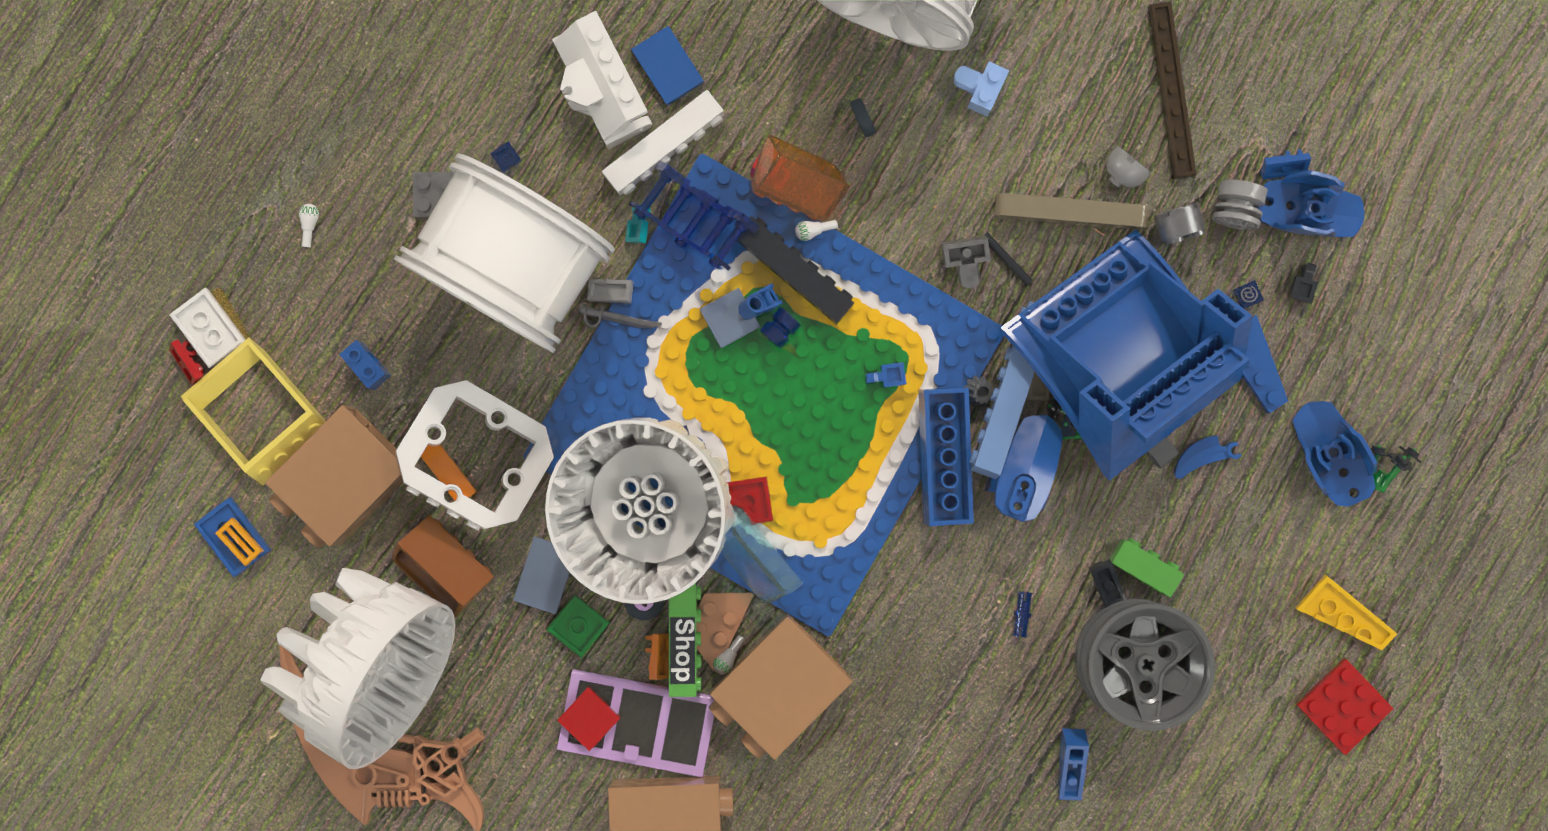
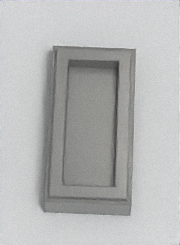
(610, 291)

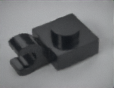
(1304, 287)

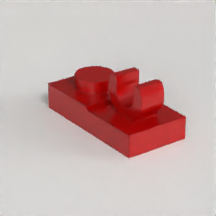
(183, 358)

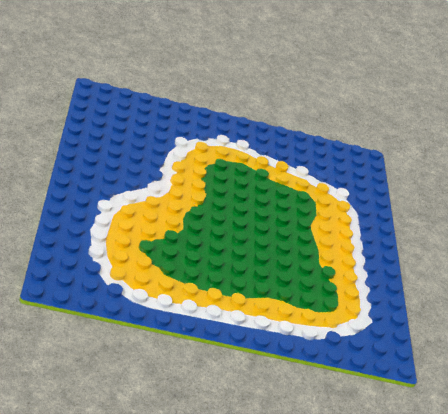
(831, 446)

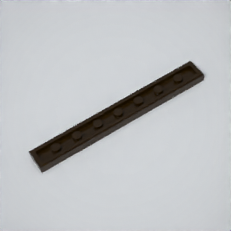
(1172, 90)

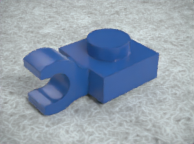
(890, 375)

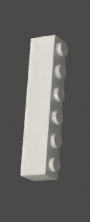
(663, 143)

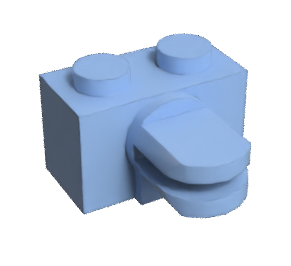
(981, 86)

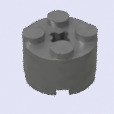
(1180, 222)

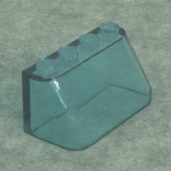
(758, 560)

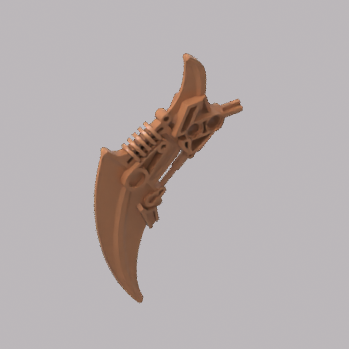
(397, 773)

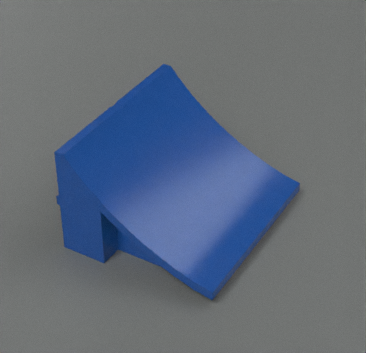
(1131, 350)

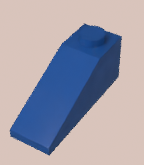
(1073, 763)

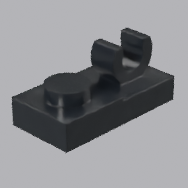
(1107, 583)

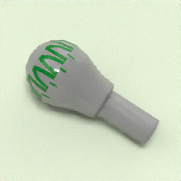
(724, 662)

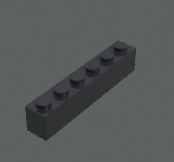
(797, 272)

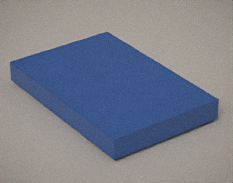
(667, 65)
(215, 520)

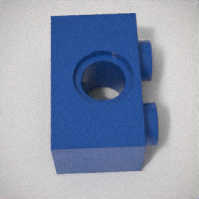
(365, 365)

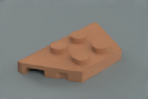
(719, 621)

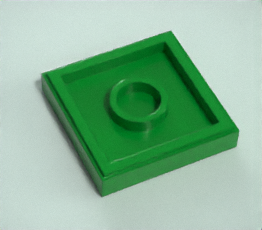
(578, 626)

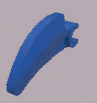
(1202, 453)

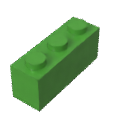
(1146, 567)

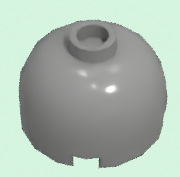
(1125, 169)

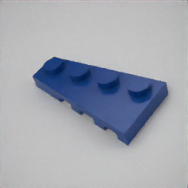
(1261, 372)

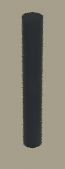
(1008, 260)

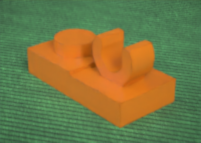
(659, 656)

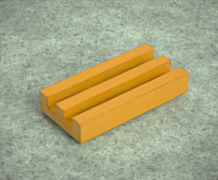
(252, 555)

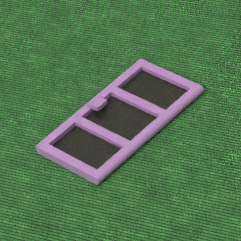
(652, 726)

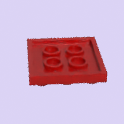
(1344, 706)

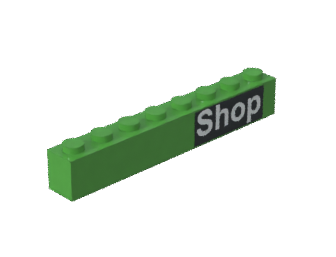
(684, 642)

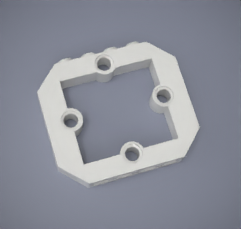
(483, 402)

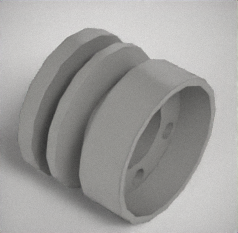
(1239, 204)

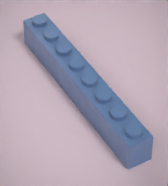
(1003, 415)

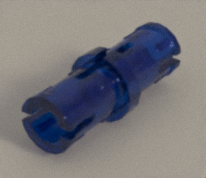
(1022, 614)

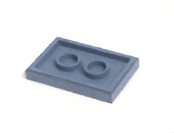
(542, 578)

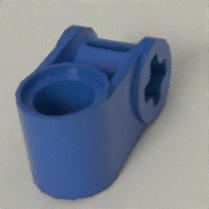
(762, 301)

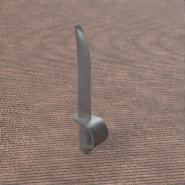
(614, 317)

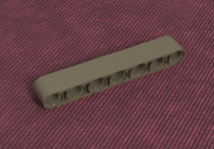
(1071, 211)

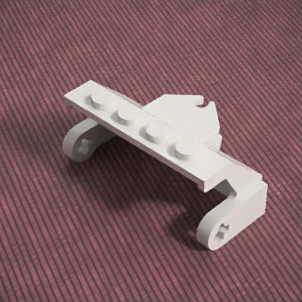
(598, 81)

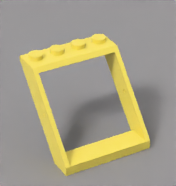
(225, 373)

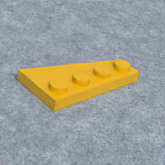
(1339, 609)

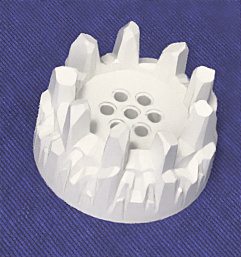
(602, 541)
(368, 668)

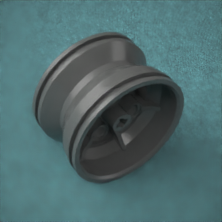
(1143, 663)

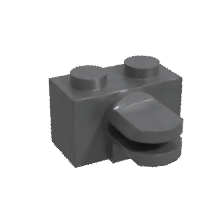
(966, 255)

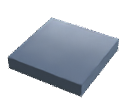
(725, 319)

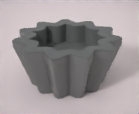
(979, 391)

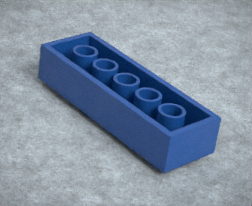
(946, 456)

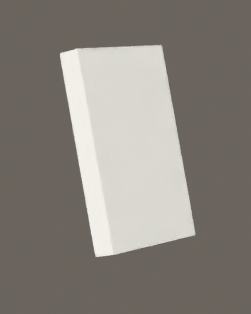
(207, 327)

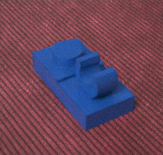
(1284, 165)

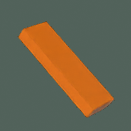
(447, 470)

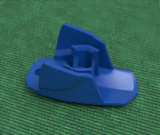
(1316, 206)
(1332, 445)
(1030, 461)

